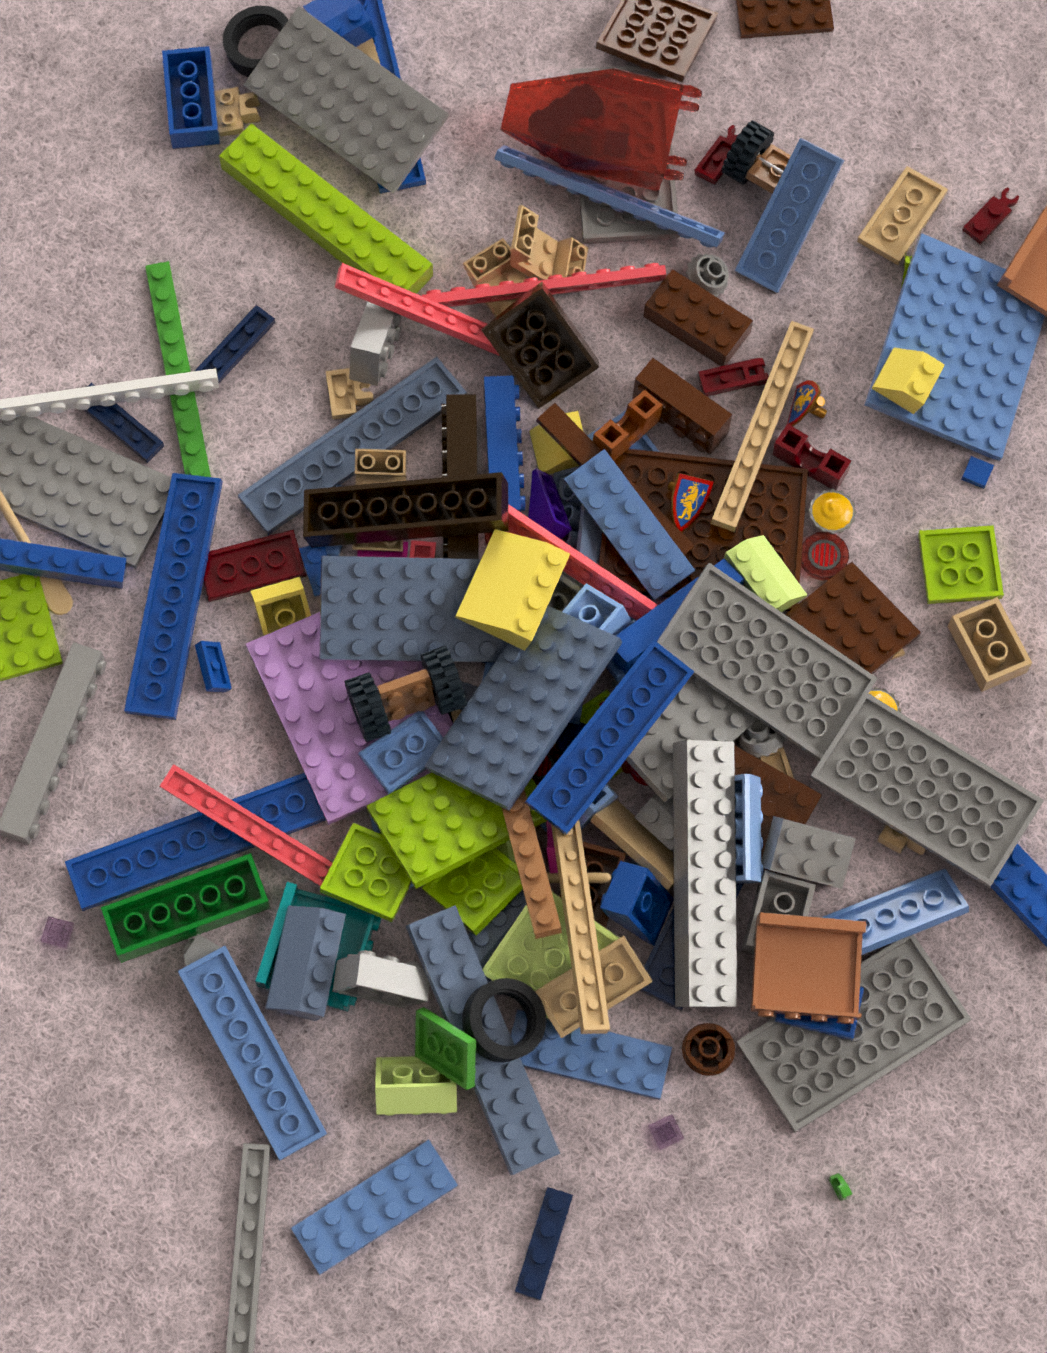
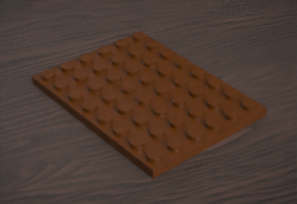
(772, 510)

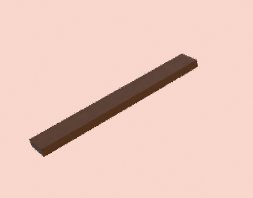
(583, 449)

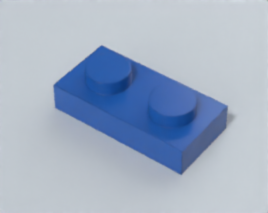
(312, 563)
(213, 666)

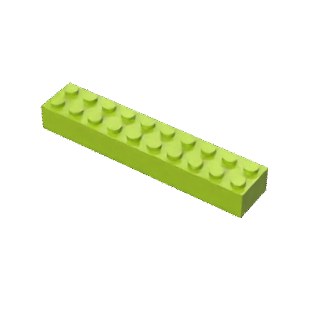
(322, 211)

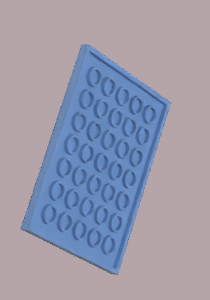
(980, 335)

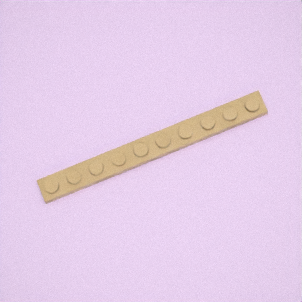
(762, 426)
(581, 931)

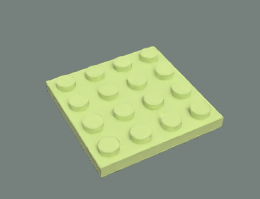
(533, 959)

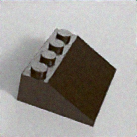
(541, 345)

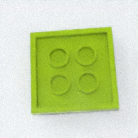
(960, 564)
(367, 874)
(477, 889)

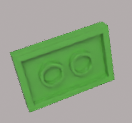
(445, 1048)

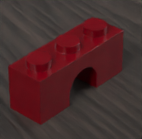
(795, 450)

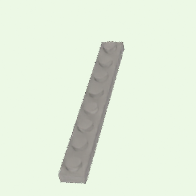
(248, 1248)

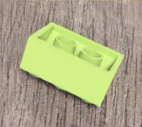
(765, 573)
(412, 1087)

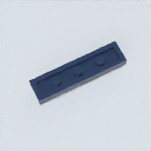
(238, 342)
(127, 429)
(543, 1243)

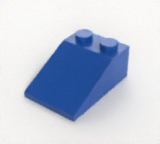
(345, 18)
(637, 901)

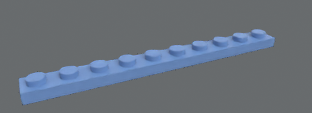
(601, 193)

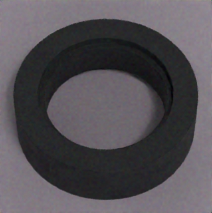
(241, 23)
(533, 1010)

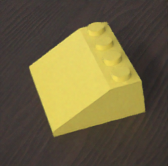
(512, 587)

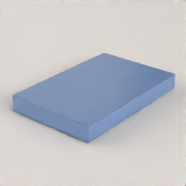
(403, 753)

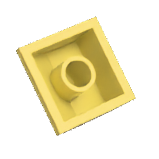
(908, 378)
(548, 453)
(280, 604)

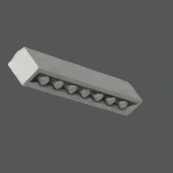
(51, 743)

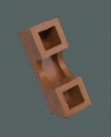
(638, 419)

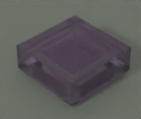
(57, 932)
(666, 1132)

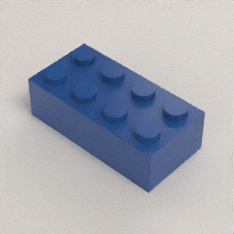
(190, 97)

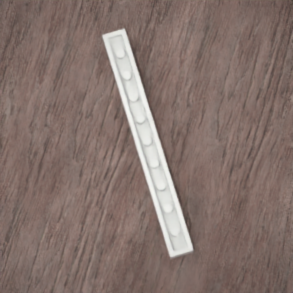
(108, 394)

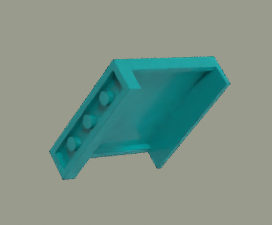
(354, 937)

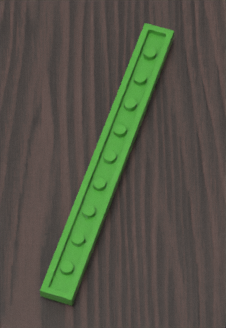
(177, 362)

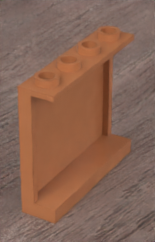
(1028, 269)
(807, 967)

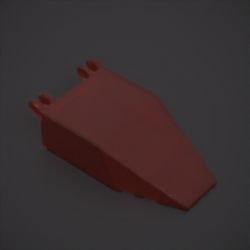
(602, 123)

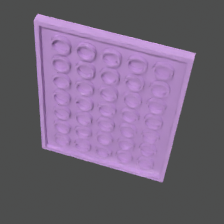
(319, 716)

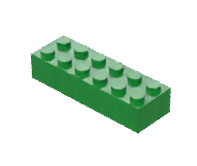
(185, 908)

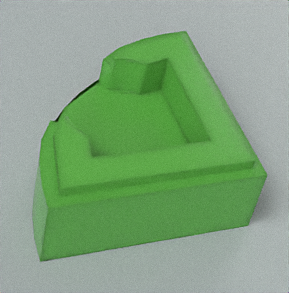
(840, 1187)

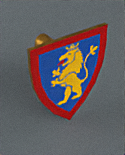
(806, 400)
(688, 498)

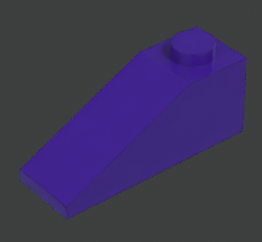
(546, 505)

